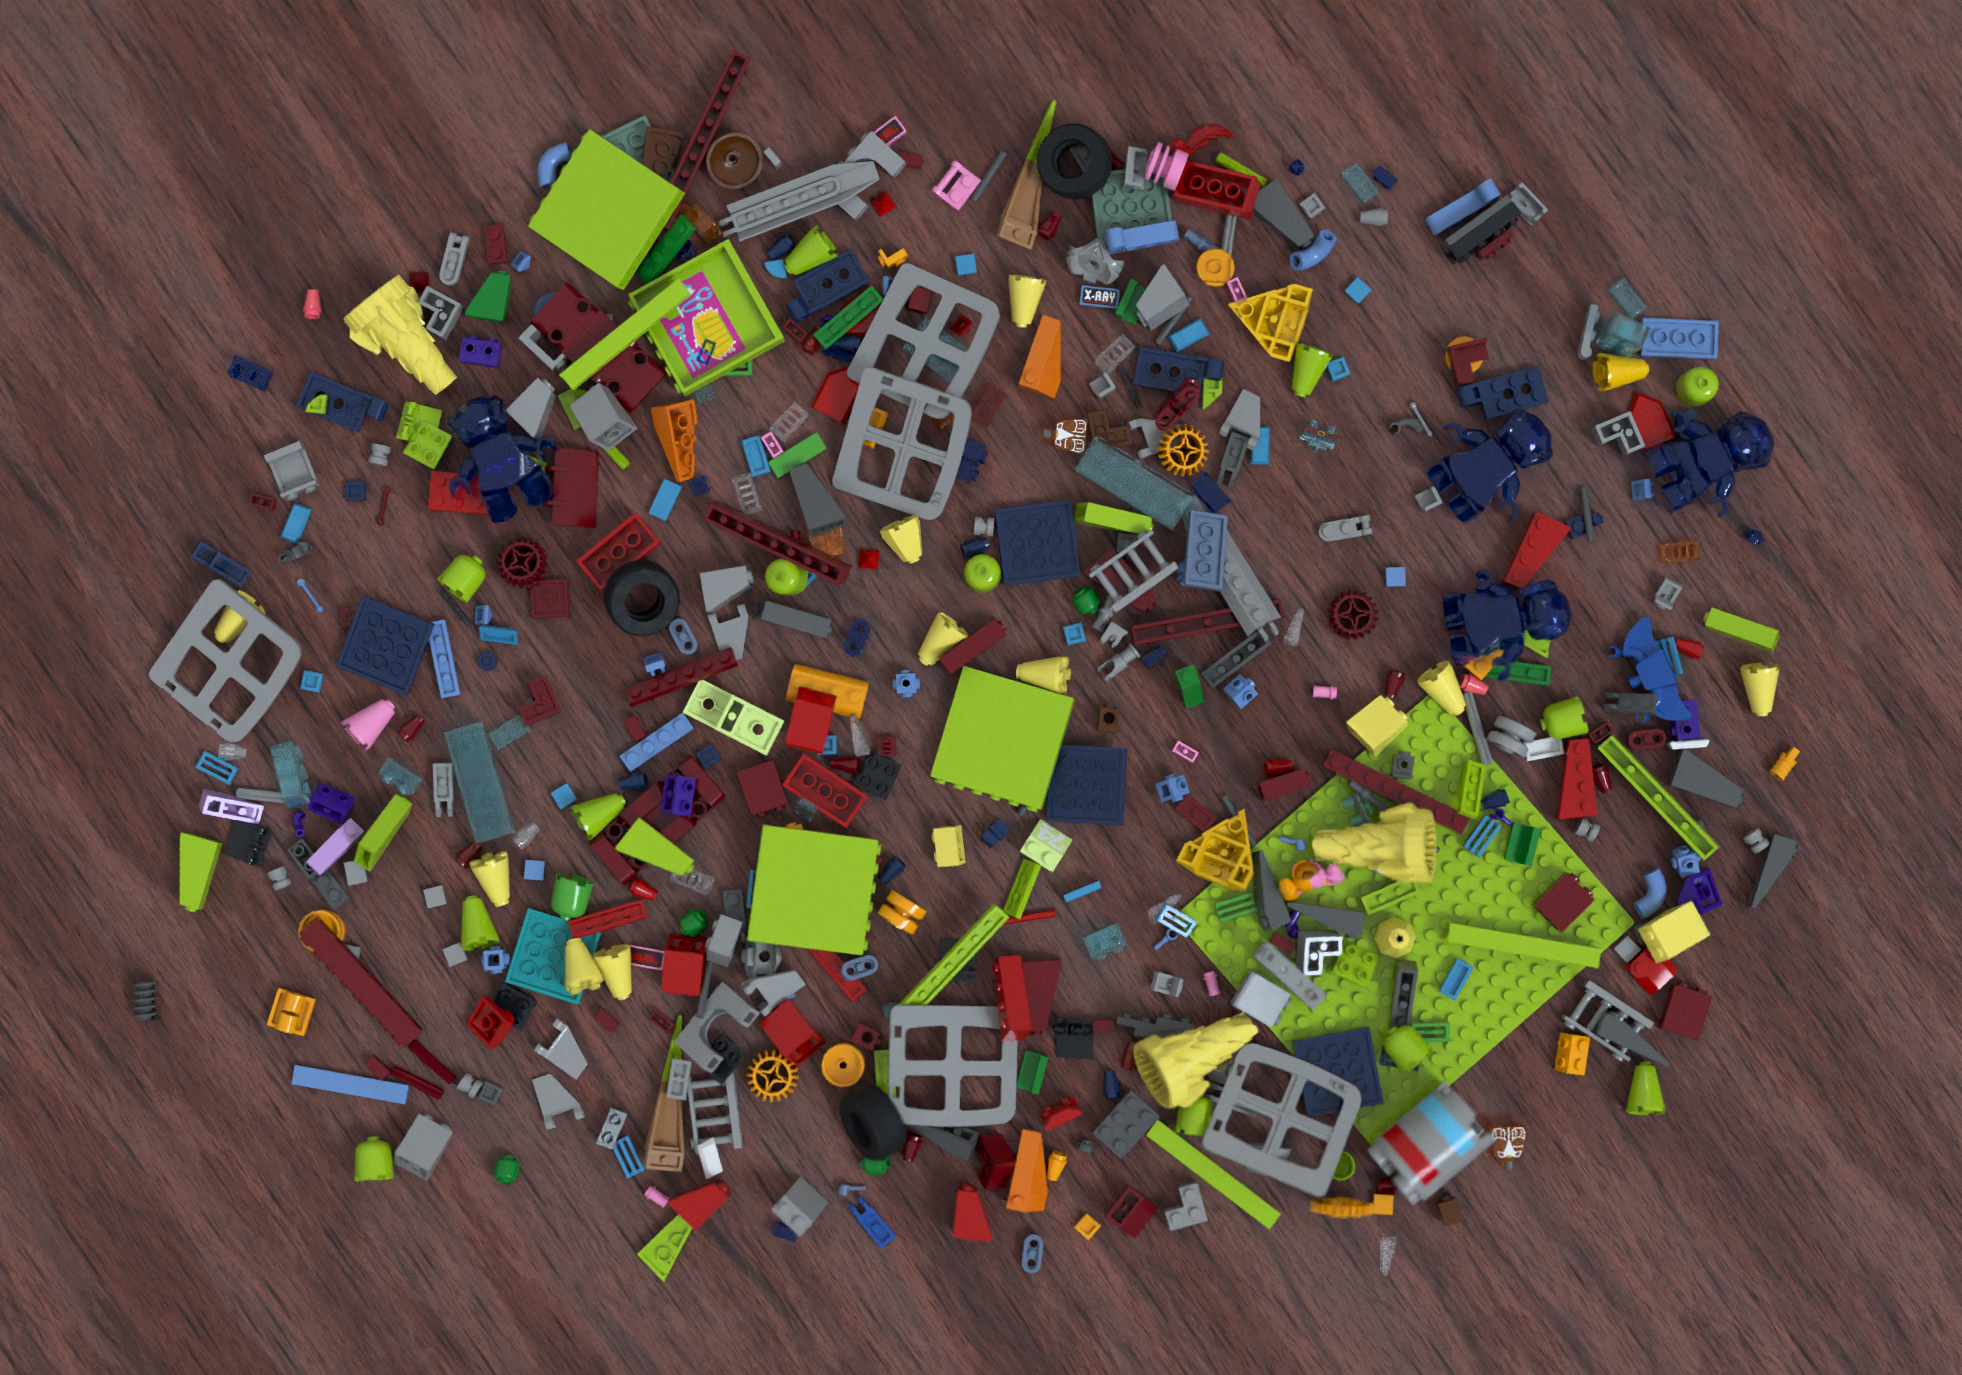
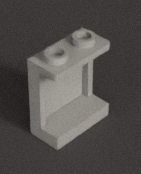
(529, 338)
(292, 470)

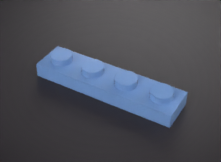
(444, 660)
(656, 742)

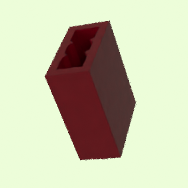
(1283, 784)
(763, 788)
(1563, 901)
(1685, 1011)

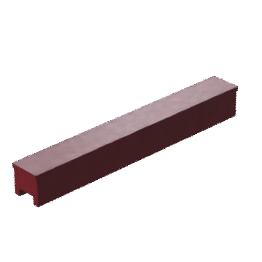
(1189, 625)

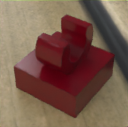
(886, 746)

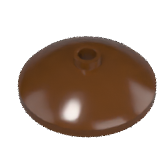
(740, 170)

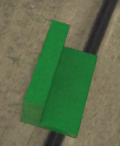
(1127, 307)
(1522, 844)
(1032, 1072)

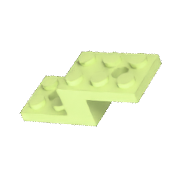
(733, 717)

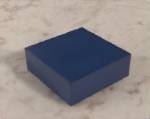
(355, 491)
(708, 756)

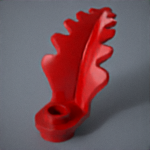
(1199, 138)

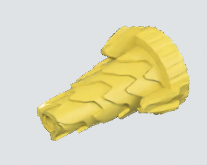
(394, 321)
(1396, 847)
(1177, 1063)

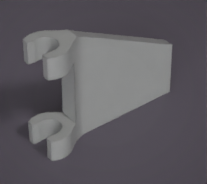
(1245, 418)
(1152, 436)
(731, 632)
(774, 988)
(564, 1051)
(555, 1099)

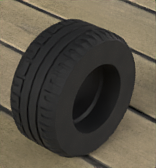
(1054, 146)
(652, 619)
(872, 1122)

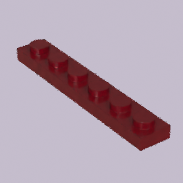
(681, 677)

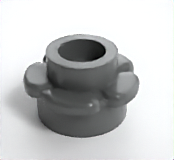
(1085, 1146)

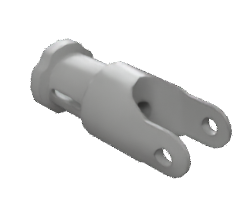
(1120, 661)

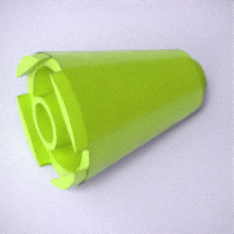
(810, 252)
(1308, 368)
(597, 813)
(476, 925)
(1645, 1092)

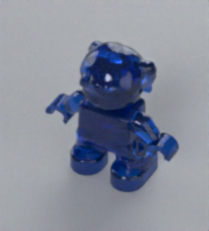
(498, 458)
(1709, 458)
(1490, 463)
(1500, 623)

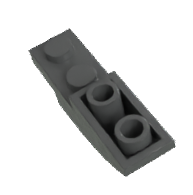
(326, 883)
(1163, 1026)

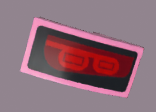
(891, 131)
(647, 957)

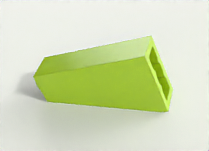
(1111, 519)
(1742, 630)
(382, 832)
(652, 847)
(197, 868)

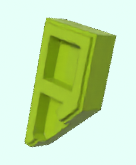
(1211, 391)

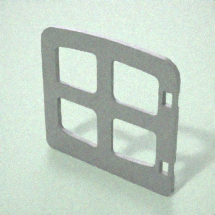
(927, 341)
(904, 444)
(227, 663)
(951, 1067)
(1283, 1116)

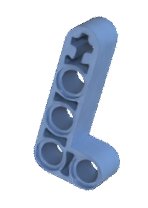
(1463, 207)
(1140, 237)

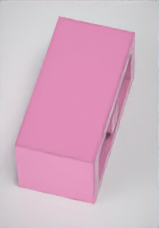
(1236, 290)
(772, 444)
(1185, 751)

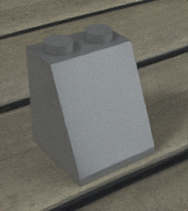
(1161, 300)
(533, 407)
(602, 417)
(724, 586)
(1261, 999)
(423, 1146)
(799, 1206)

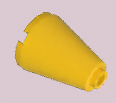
(1615, 370)

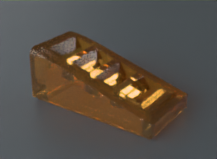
(1664, 559)

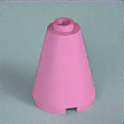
(369, 723)

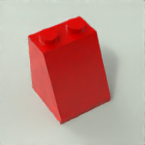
(811, 720)
(683, 964)
(792, 1033)
(699, 1203)
(970, 1215)

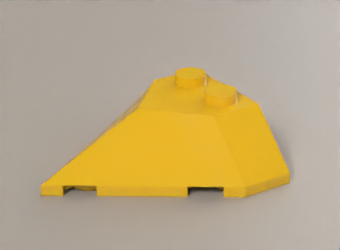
(1276, 318)
(1221, 854)

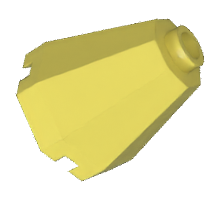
(904, 538)
(1386, 937)

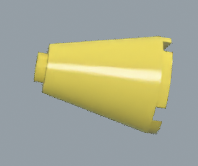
(1024, 298)
(231, 623)
(940, 639)
(1760, 686)
(1443, 687)
(616, 969)

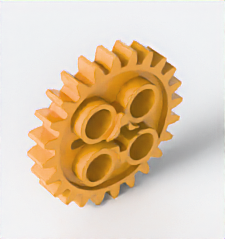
(1341, 1207)

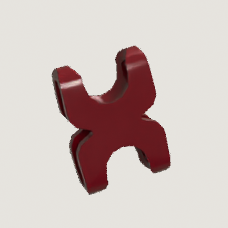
(1177, 403)

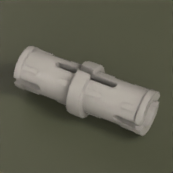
(1104, 615)

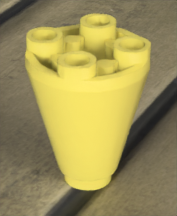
(1046, 674)
(493, 876)
(580, 968)

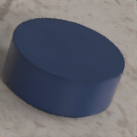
(487, 661)

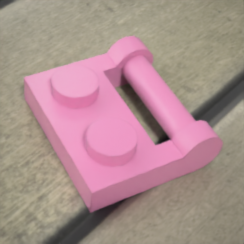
(961, 189)

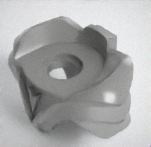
(1093, 262)
(753, 966)

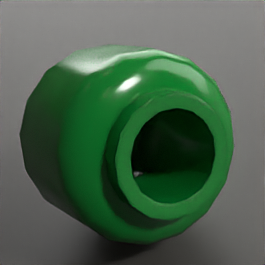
(1085, 600)
(693, 922)
(875, 1167)
(506, 1170)

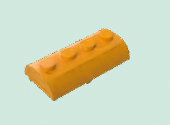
(849, 691)

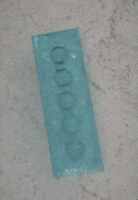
(1134, 482)
(479, 782)

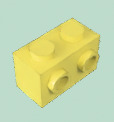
(948, 846)

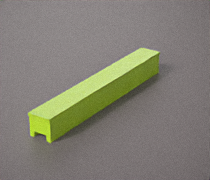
(625, 334)
(1658, 797)
(1523, 945)
(1213, 1174)

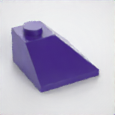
(1701, 891)

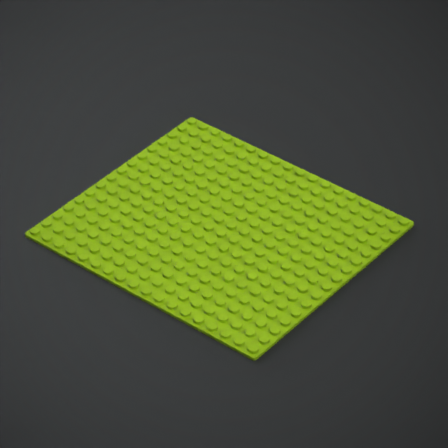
(1463, 891)

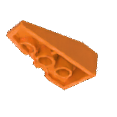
(1043, 363)
(675, 430)
(1028, 1180)

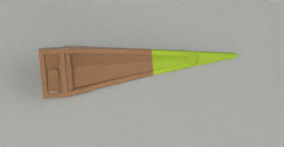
(1021, 212)
(665, 1135)

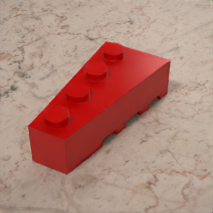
(1535, 546)
(1577, 782)
(1011, 998)

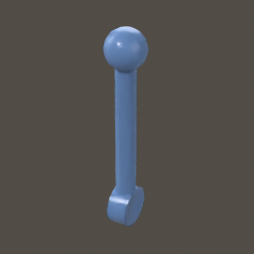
(301, 582)

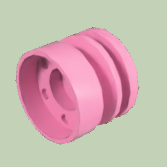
(1166, 166)

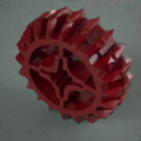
(515, 567)
(1351, 605)

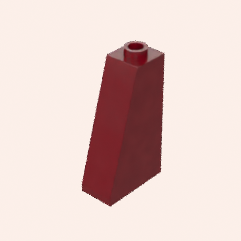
(1143, 602)
(973, 646)
(1040, 984)

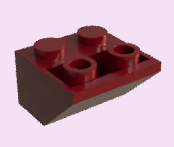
(1130, 1211)

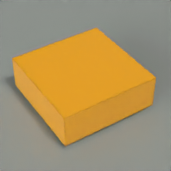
(1383, 1204)
(1087, 1226)

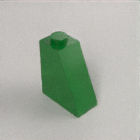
(492, 299)
(1189, 686)

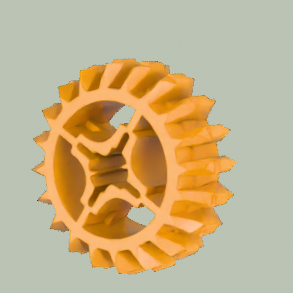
(1198, 450)
(781, 1079)

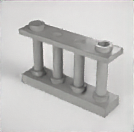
(1149, 578)
(1289, 975)
(1607, 1002)
(732, 1119)

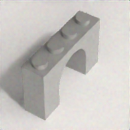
(876, 150)
(694, 1037)

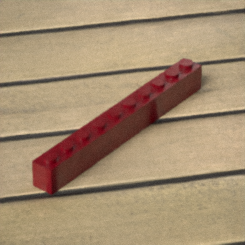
(708, 126)

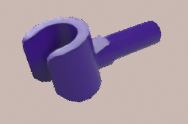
(1499, 815)

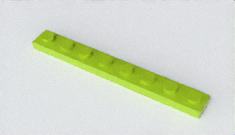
(956, 957)

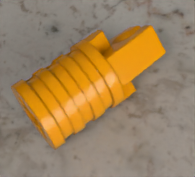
(1784, 764)

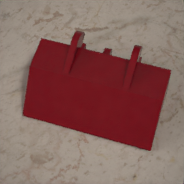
(574, 488)

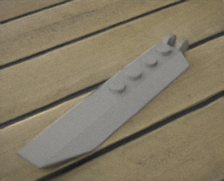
(798, 198)
(1240, 585)

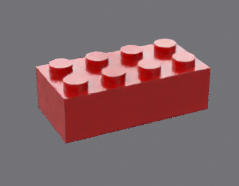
(1217, 190)
(441, 500)
(626, 543)
(825, 790)

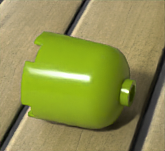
(1697, 386)
(982, 573)
(463, 576)
(786, 577)
(1564, 719)
(1406, 1047)
(1196, 1117)
(373, 1160)

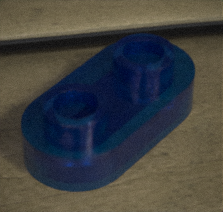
(857, 638)

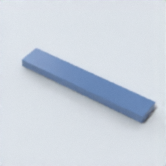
(350, 1084)

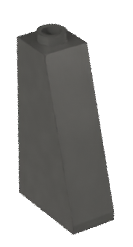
(1282, 216)
(816, 503)
(792, 619)
(1700, 779)

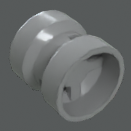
(379, 454)
(983, 526)
(1587, 829)
(1756, 840)
(279, 878)
(470, 1085)

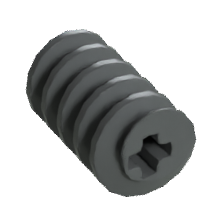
(145, 999)

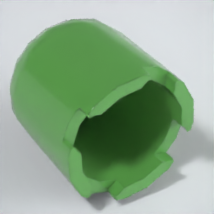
(571, 895)

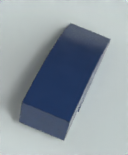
(220, 563)

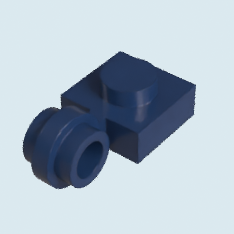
(1578, 526)

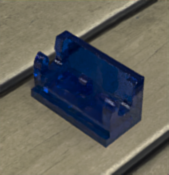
(250, 373)
(1210, 493)

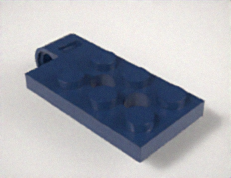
(816, 297)
(1189, 366)
(1491, 396)
(355, 406)

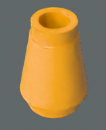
(1056, 1163)

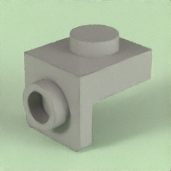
(1667, 593)
(1166, 984)

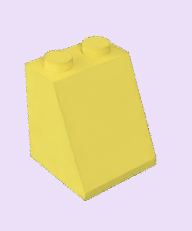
(1377, 724)
(1673, 931)

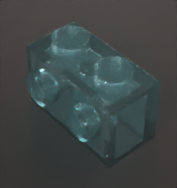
(401, 776)
(1105, 941)

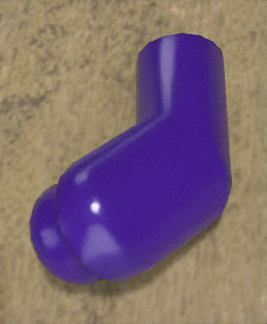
(297, 818)
(1292, 927)

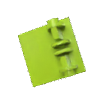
(412, 416)
(427, 444)
(1355, 964)

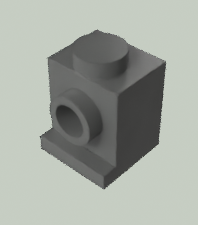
(1399, 772)

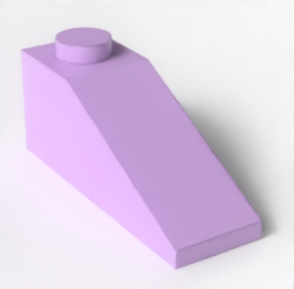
(229, 807)
(335, 847)

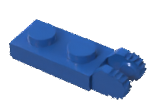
(873, 1223)

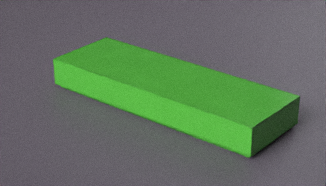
(797, 455)

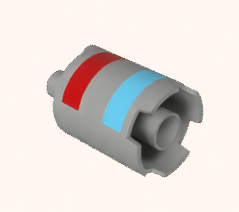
(1430, 1143)

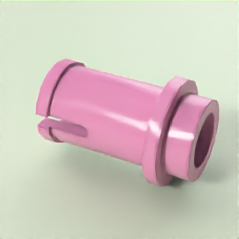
(1325, 692)
(1211, 982)
(656, 1196)

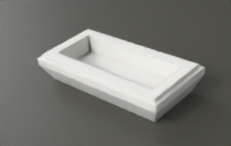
(1682, 744)
(1544, 748)
(709, 1158)

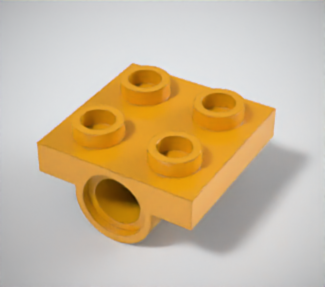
(291, 1012)

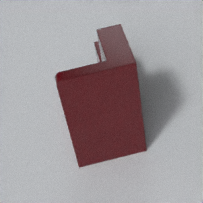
(1462, 356)
(543, 706)
(996, 1159)

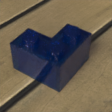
(972, 457)

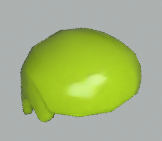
(1345, 1167)

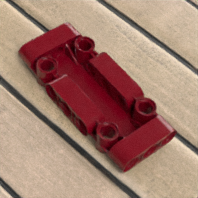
(586, 330)
(648, 808)

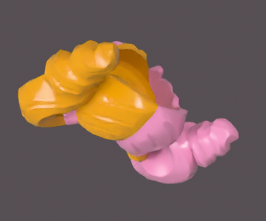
(1309, 876)

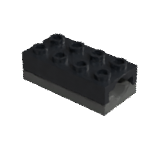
(1482, 228)

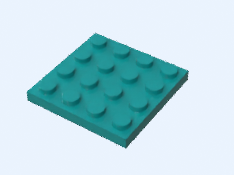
(540, 955)

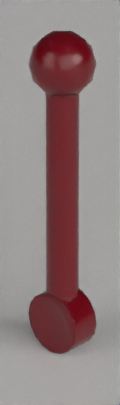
(386, 489)

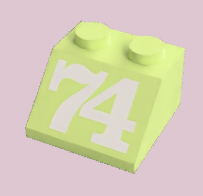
(1046, 845)

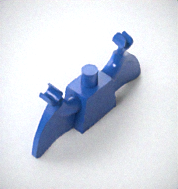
(1653, 672)

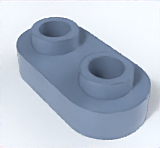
(684, 636)
(858, 968)
(1031, 1252)

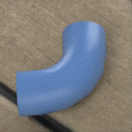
(550, 161)
(1314, 253)
(1655, 894)

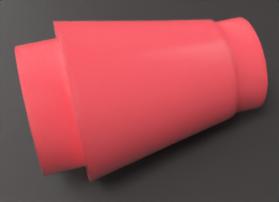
(312, 305)
(1472, 684)

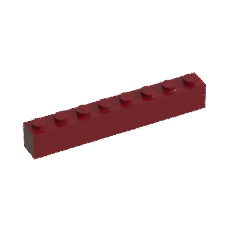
(777, 543)
(1393, 790)
(360, 981)

